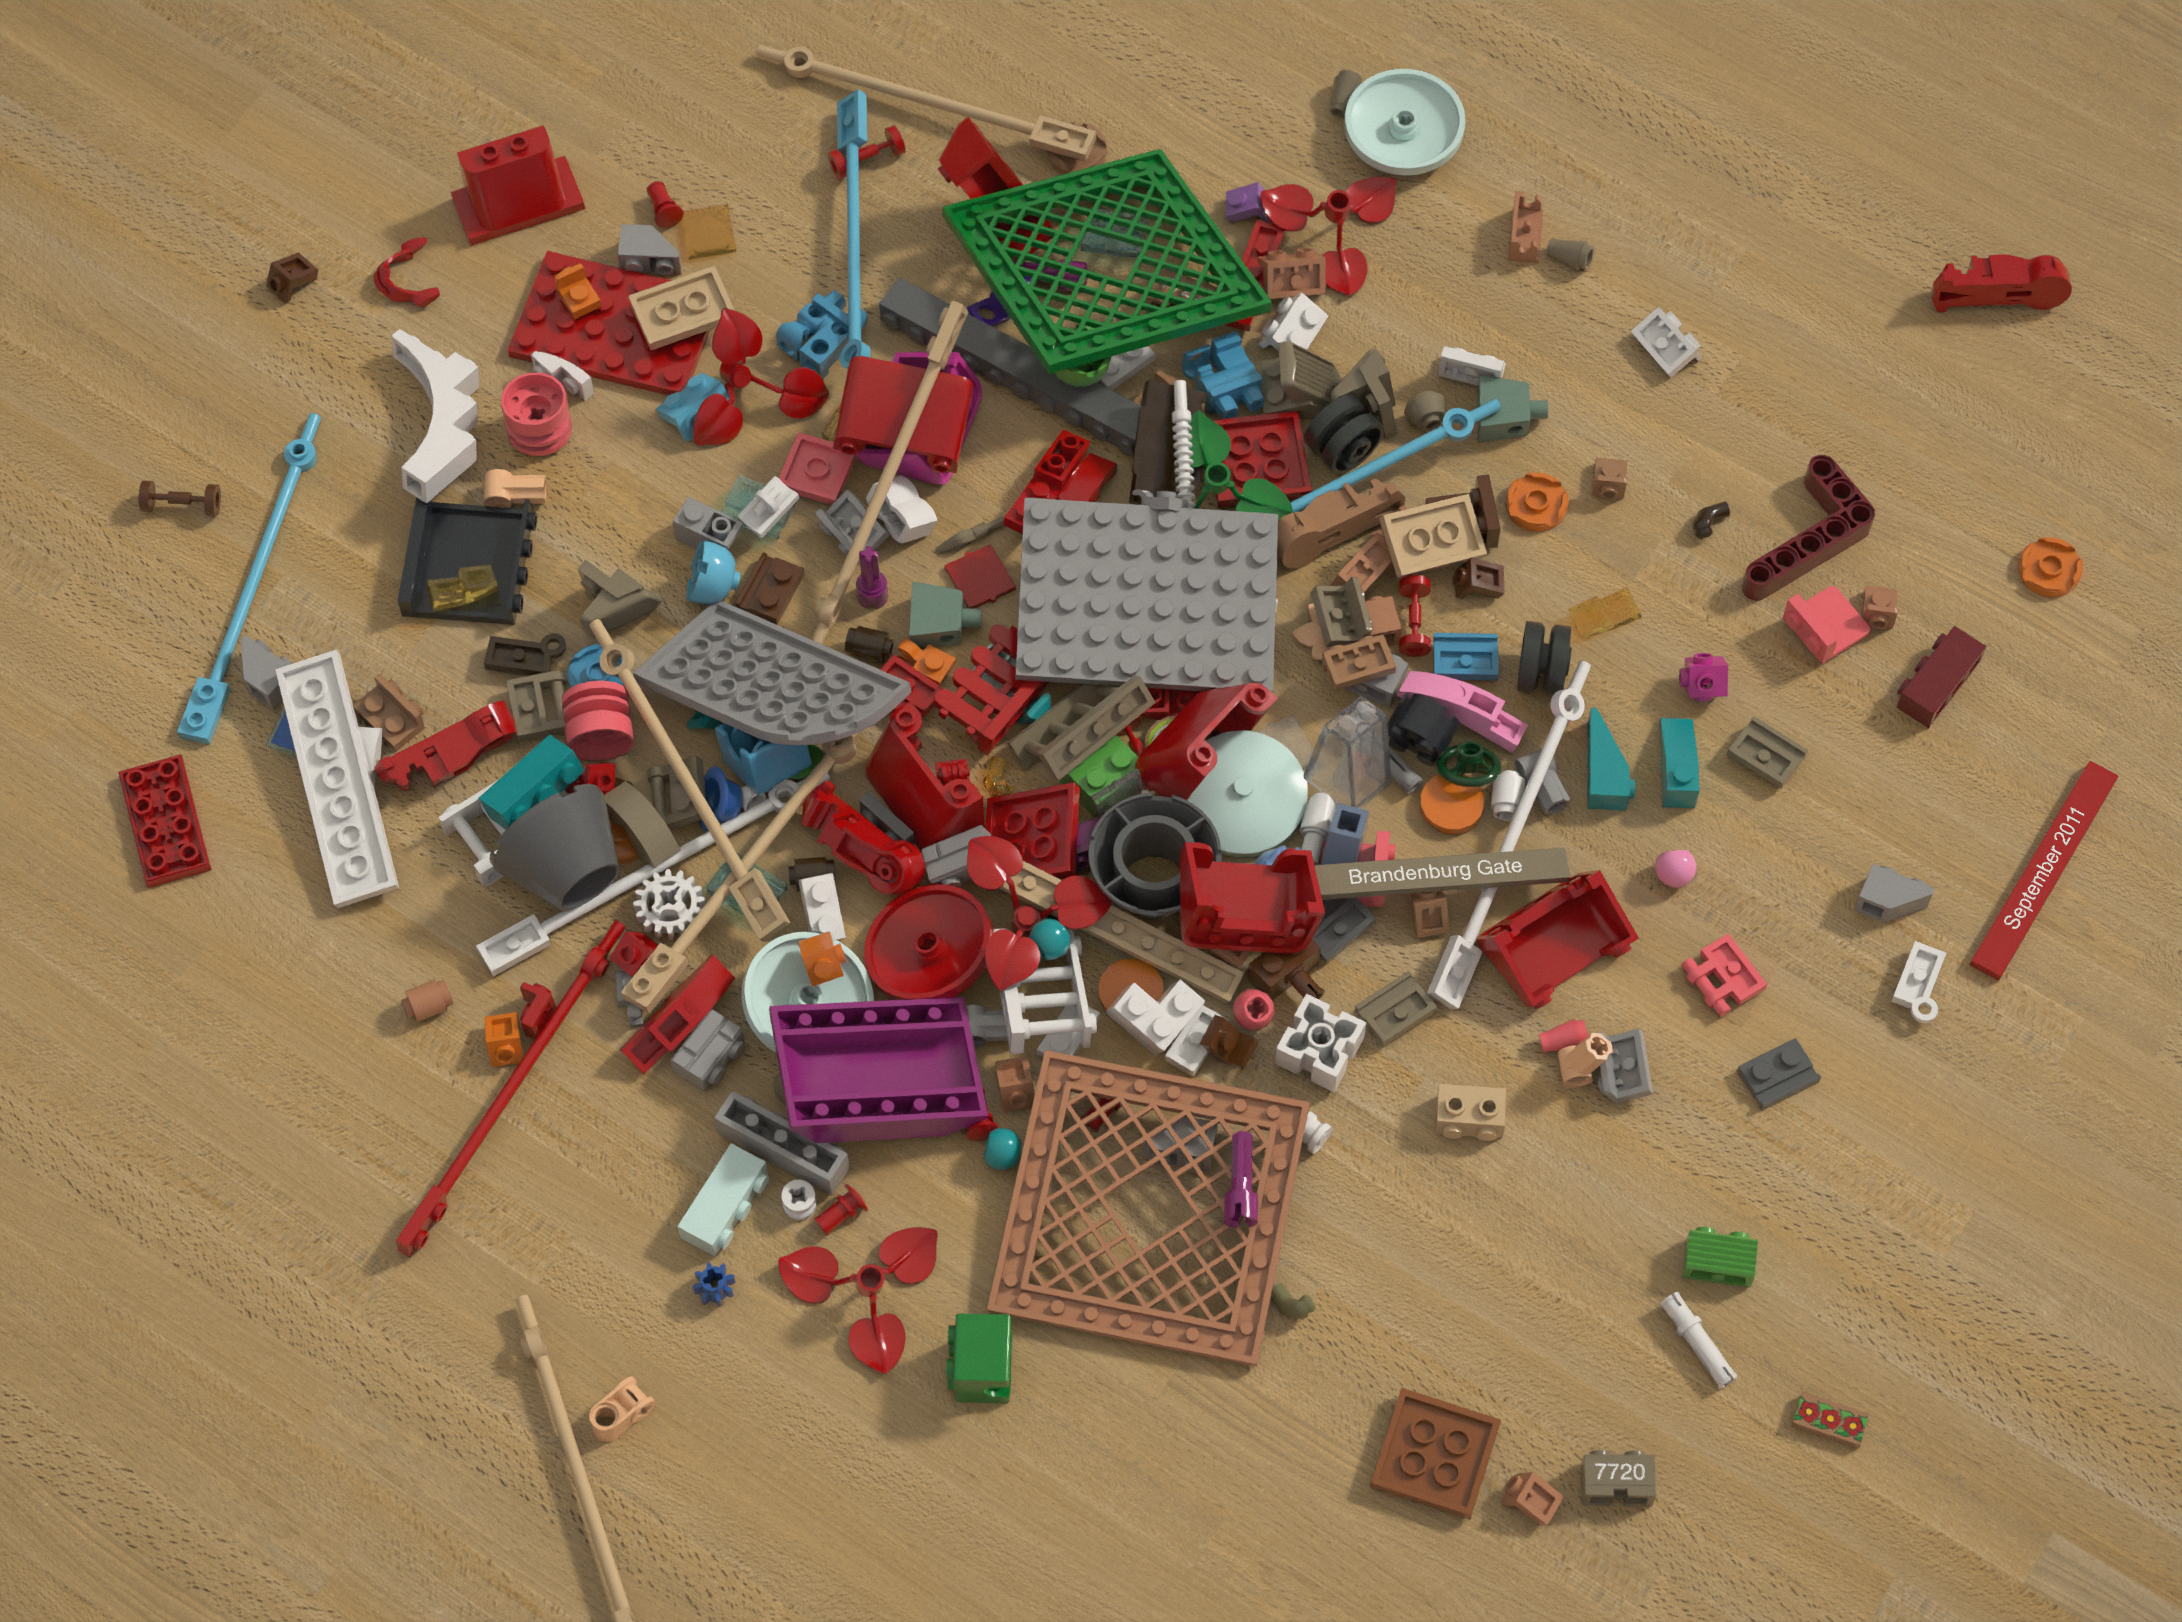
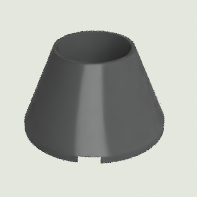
(1143, 829)
(561, 849)

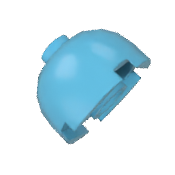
(712, 574)

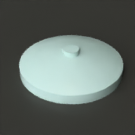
(1404, 122)
(1252, 793)
(780, 978)

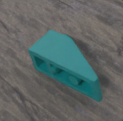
(1679, 763)
(1607, 770)

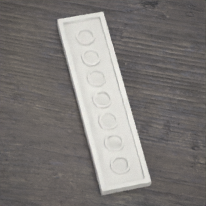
(337, 779)

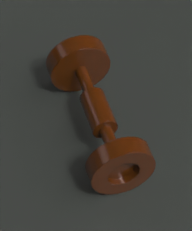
(148, 496)

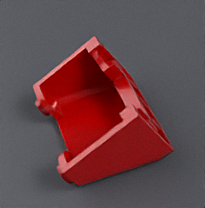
(879, 399)
(1180, 755)
(912, 788)
(1249, 904)
(1558, 936)

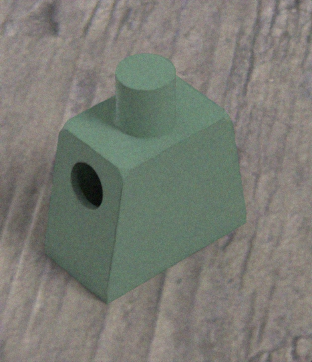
(1515, 411)
(939, 616)

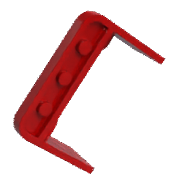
(980, 170)

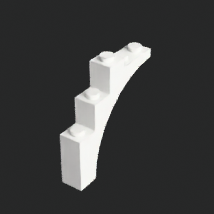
(448, 444)

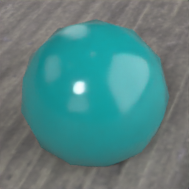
(1051, 938)
(1003, 1149)

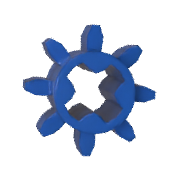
(711, 1274)

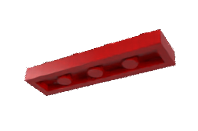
(1264, 238)

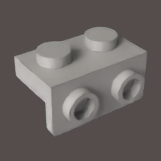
(844, 521)
(1626, 1070)

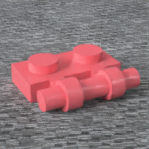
(1731, 968)

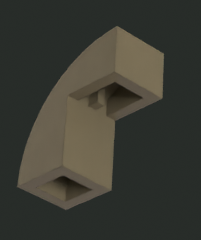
(643, 824)

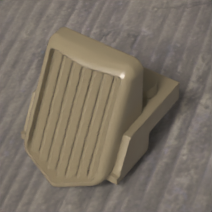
(1297, 381)
(1373, 387)
(614, 599)

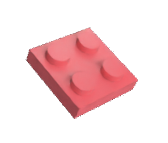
(816, 469)

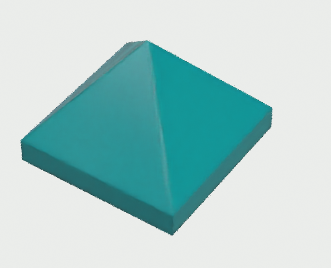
(1036, 709)
(702, 721)

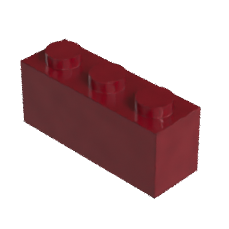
(1940, 676)

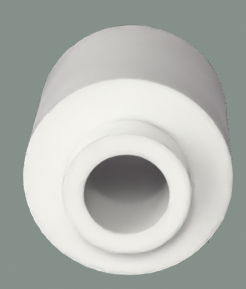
(1506, 794)

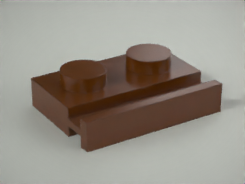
(770, 588)

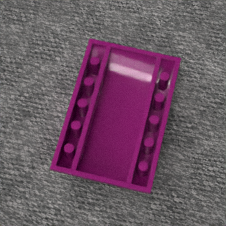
(878, 1069)

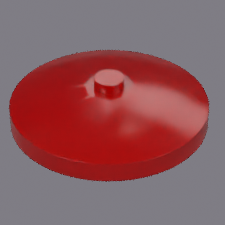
(928, 943)

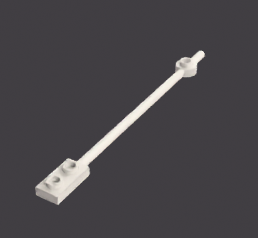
(531, 936)
(1460, 954)

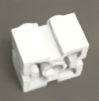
(1302, 1048)

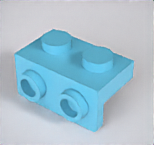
(682, 406)

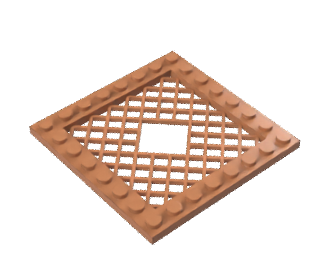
(1157, 1091)

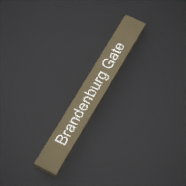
(1442, 873)

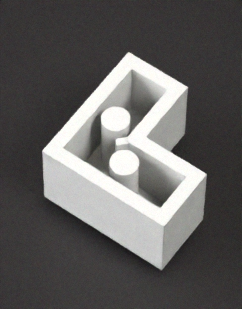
(1151, 1021)

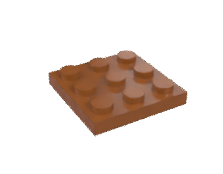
(1435, 1453)

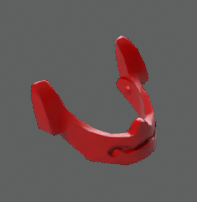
(395, 293)

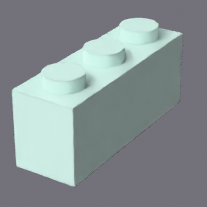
(724, 1200)

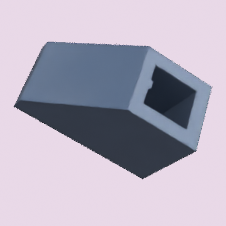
(1345, 835)

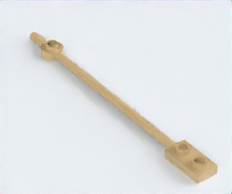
(1045, 134)
(939, 353)
(750, 888)
(668, 963)
(536, 1347)

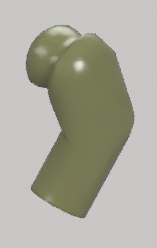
(1290, 1306)

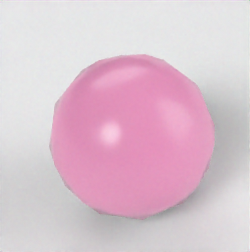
(1675, 868)

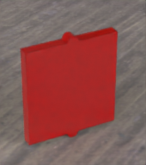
(980, 577)

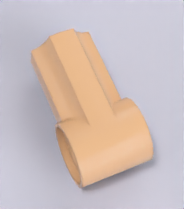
(504, 489)
(1580, 1060)

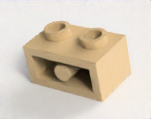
(1470, 1111)

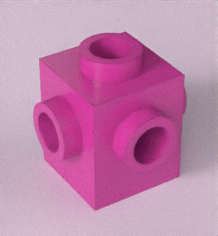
(1704, 676)

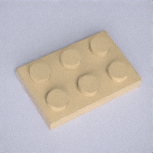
(680, 307)
(1432, 535)

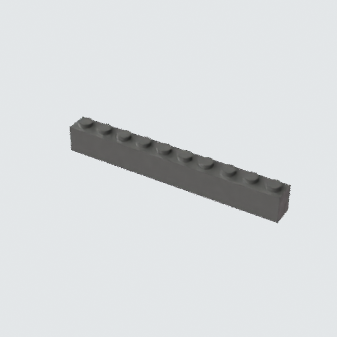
(1014, 366)

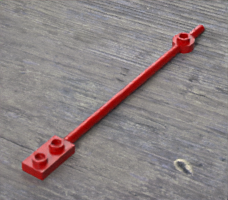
(434, 1204)

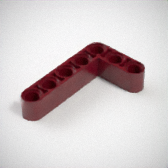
(1817, 537)

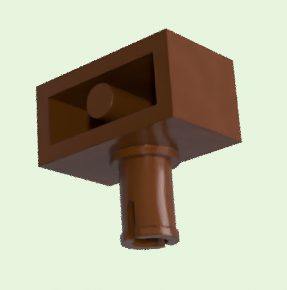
(1279, 971)

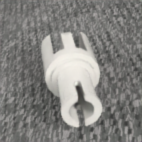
(1317, 823)

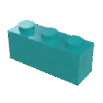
(534, 778)

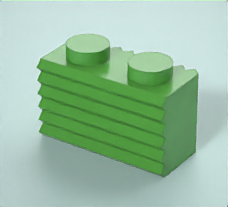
(1720, 1257)

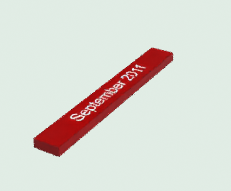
(2044, 870)

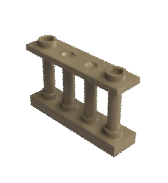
(1080, 725)

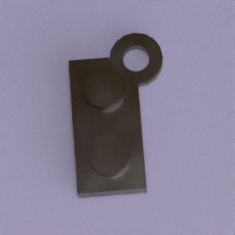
(522, 656)

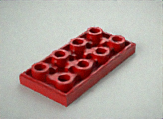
(164, 821)

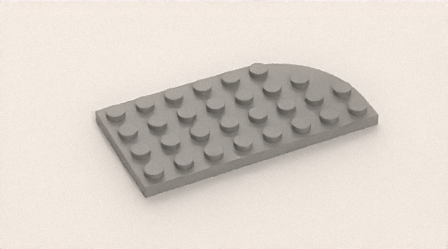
(769, 679)

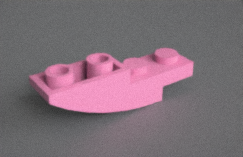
(1470, 705)

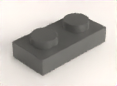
(884, 819)

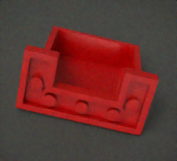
(513, 186)

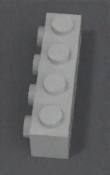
(770, 1137)

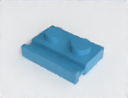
(1466, 656)

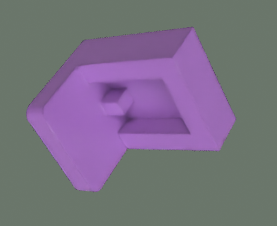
(1245, 203)

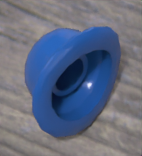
(722, 796)

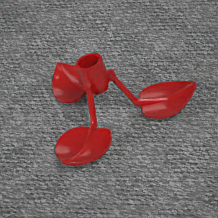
(1370, 198)
(731, 344)
(1014, 955)
(876, 1339)

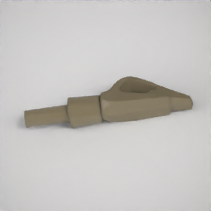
(969, 535)

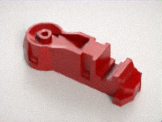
(2003, 281)
(451, 749)
(888, 864)

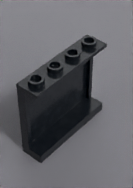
(467, 536)

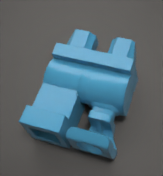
(830, 330)
(1235, 376)

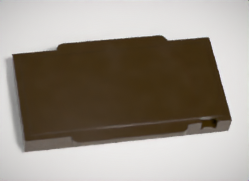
(1154, 450)

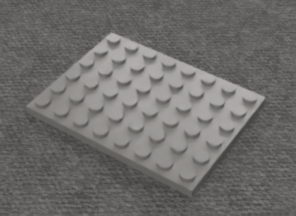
(1146, 595)

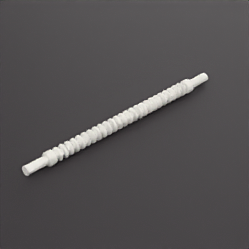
(1181, 418)

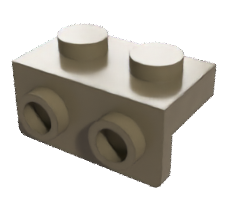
(1342, 613)

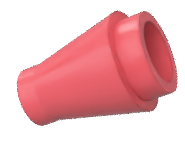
(1564, 1035)

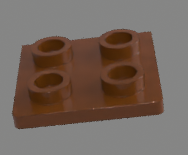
(1484, 509)

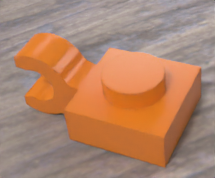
(930, 662)

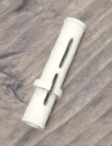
(1691, 1329)

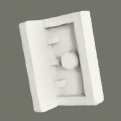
(1296, 322)

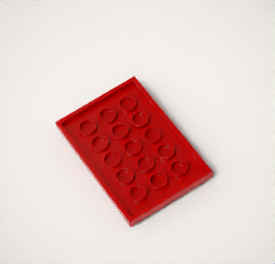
(608, 339)

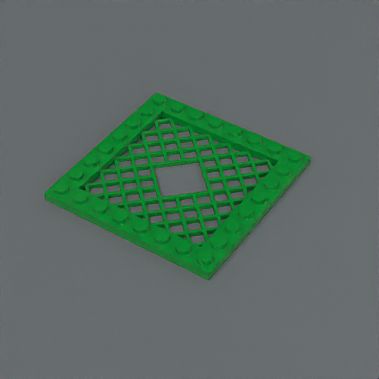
(975, 223)

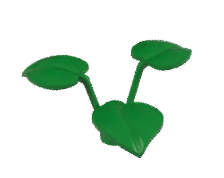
(1210, 449)

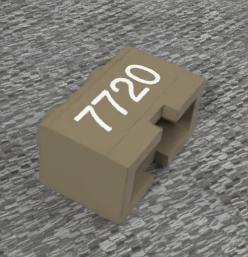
(1618, 1477)

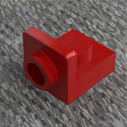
(598, 774)
(633, 951)
(539, 1011)

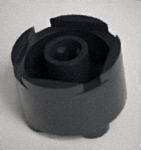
(1421, 728)

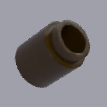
(869, 644)
(809, 868)

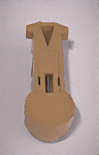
(1332, 520)

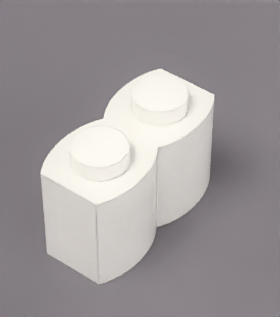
(904, 512)

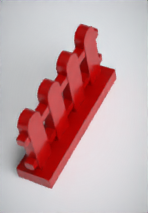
(970, 683)

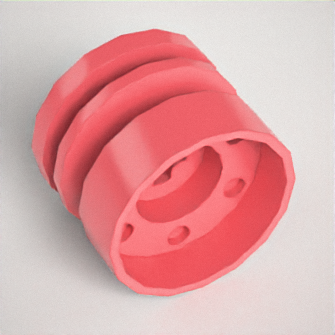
(536, 414)
(597, 720)

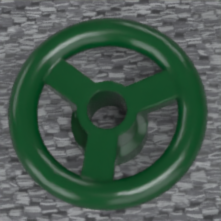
(1469, 760)

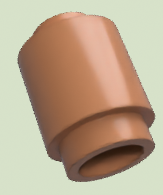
(427, 1000)

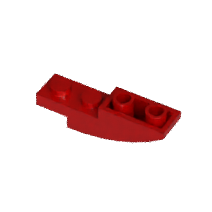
(1050, 474)
(679, 1014)

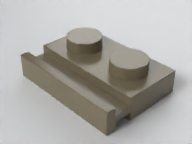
(1767, 752)
(1396, 1009)

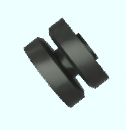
(1344, 434)
(1544, 658)

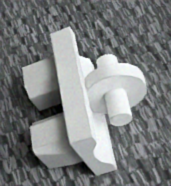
(768, 507)

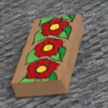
(1830, 1420)

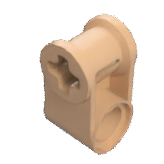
(625, 1405)

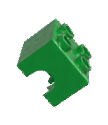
(981, 1358)

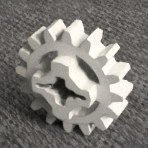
(674, 893)

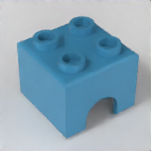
(760, 761)

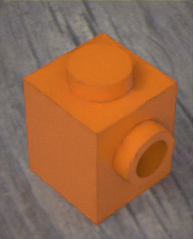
(822, 958)

